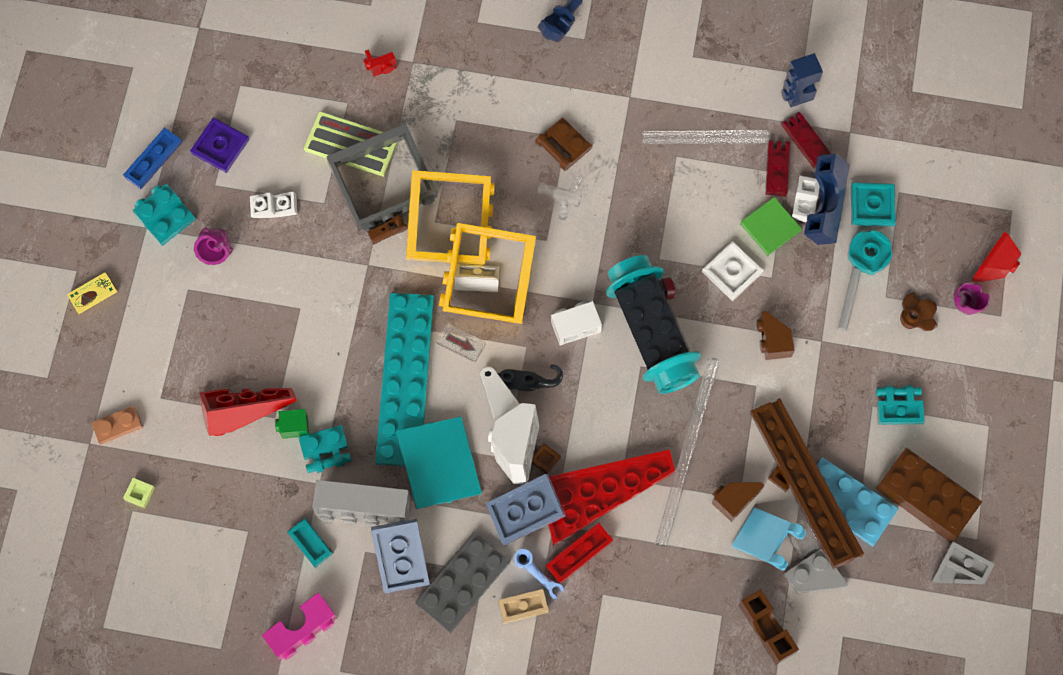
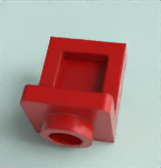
(380, 65)

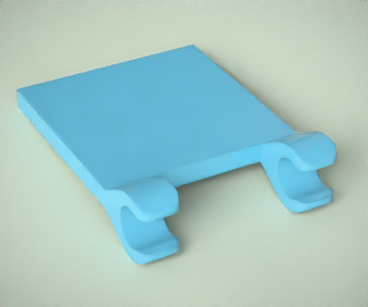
(763, 536)

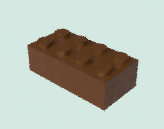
(929, 495)

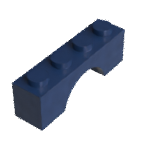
(832, 178)

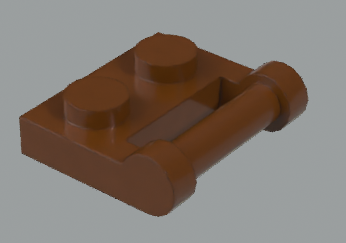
(568, 139)

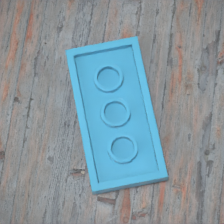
(862, 508)

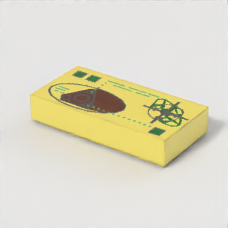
(92, 293)

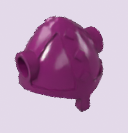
(212, 246)

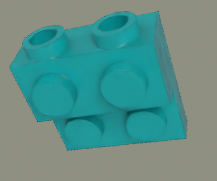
(163, 214)

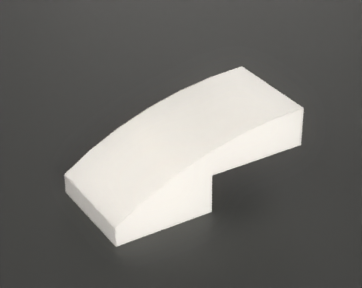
(805, 198)

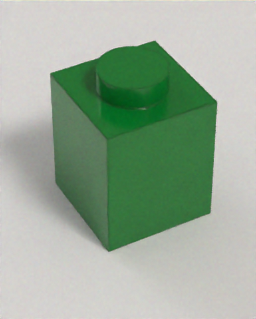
(292, 423)

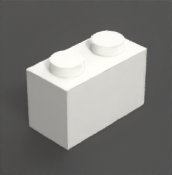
(576, 322)

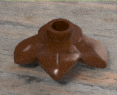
(920, 311)

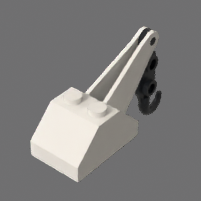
(515, 424)

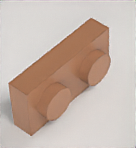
(116, 425)

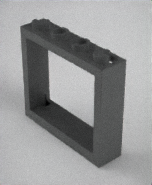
(366, 147)

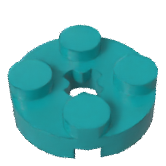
(868, 240)

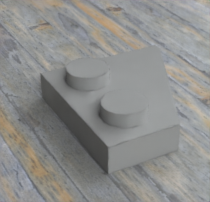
(962, 567)
(814, 575)

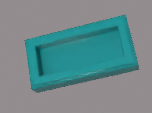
(310, 543)

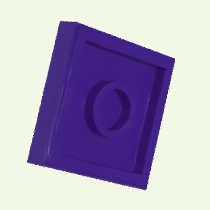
(219, 145)

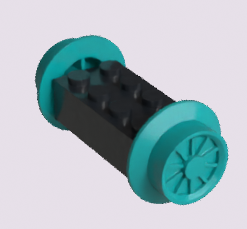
(653, 324)

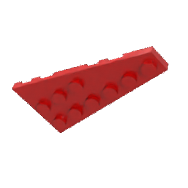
(602, 488)

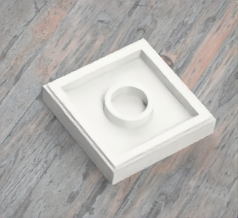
(732, 271)

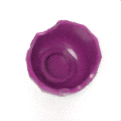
(970, 298)

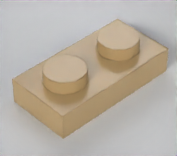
(523, 606)

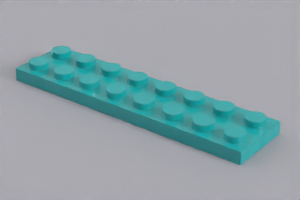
(404, 372)

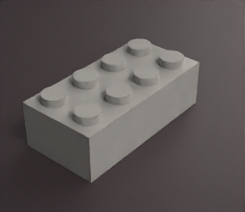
(360, 503)

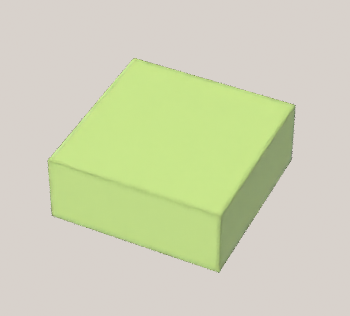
(139, 493)

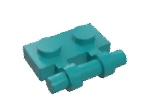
(900, 412)
(322, 443)

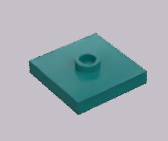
(873, 204)

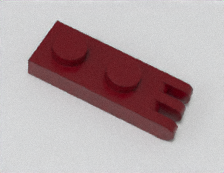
(805, 138)
(777, 169)

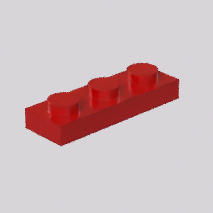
(579, 553)

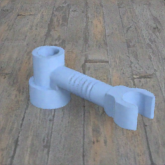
(532, 569)

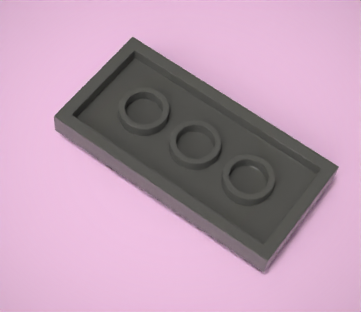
(462, 582)

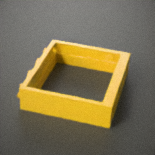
(487, 211)
(452, 257)

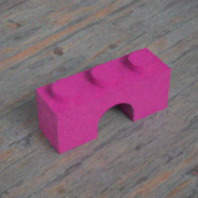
(285, 642)

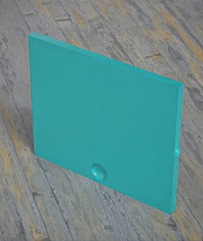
(438, 462)

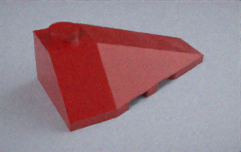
(230, 411)

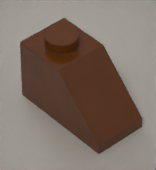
(735, 497)

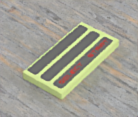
(335, 134)

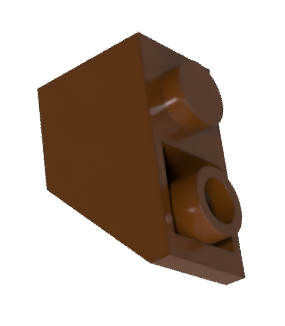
(776, 337)

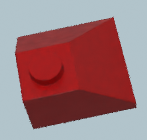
(999, 261)

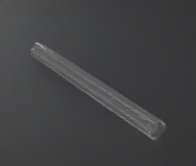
(705, 137)

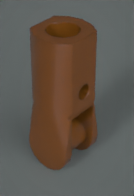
(383, 231)

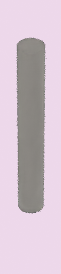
(849, 299)

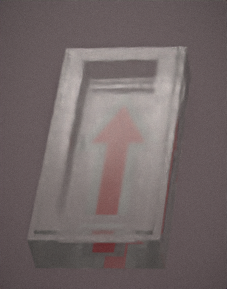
(461, 342)

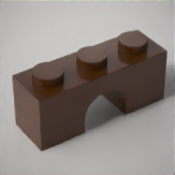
(761, 618)

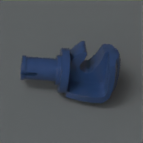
(560, 21)

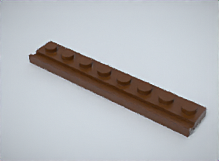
(807, 484)

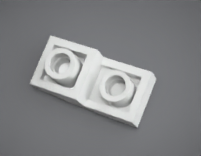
(271, 205)

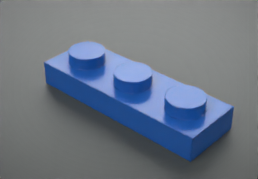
(152, 158)

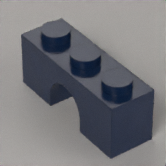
(800, 80)

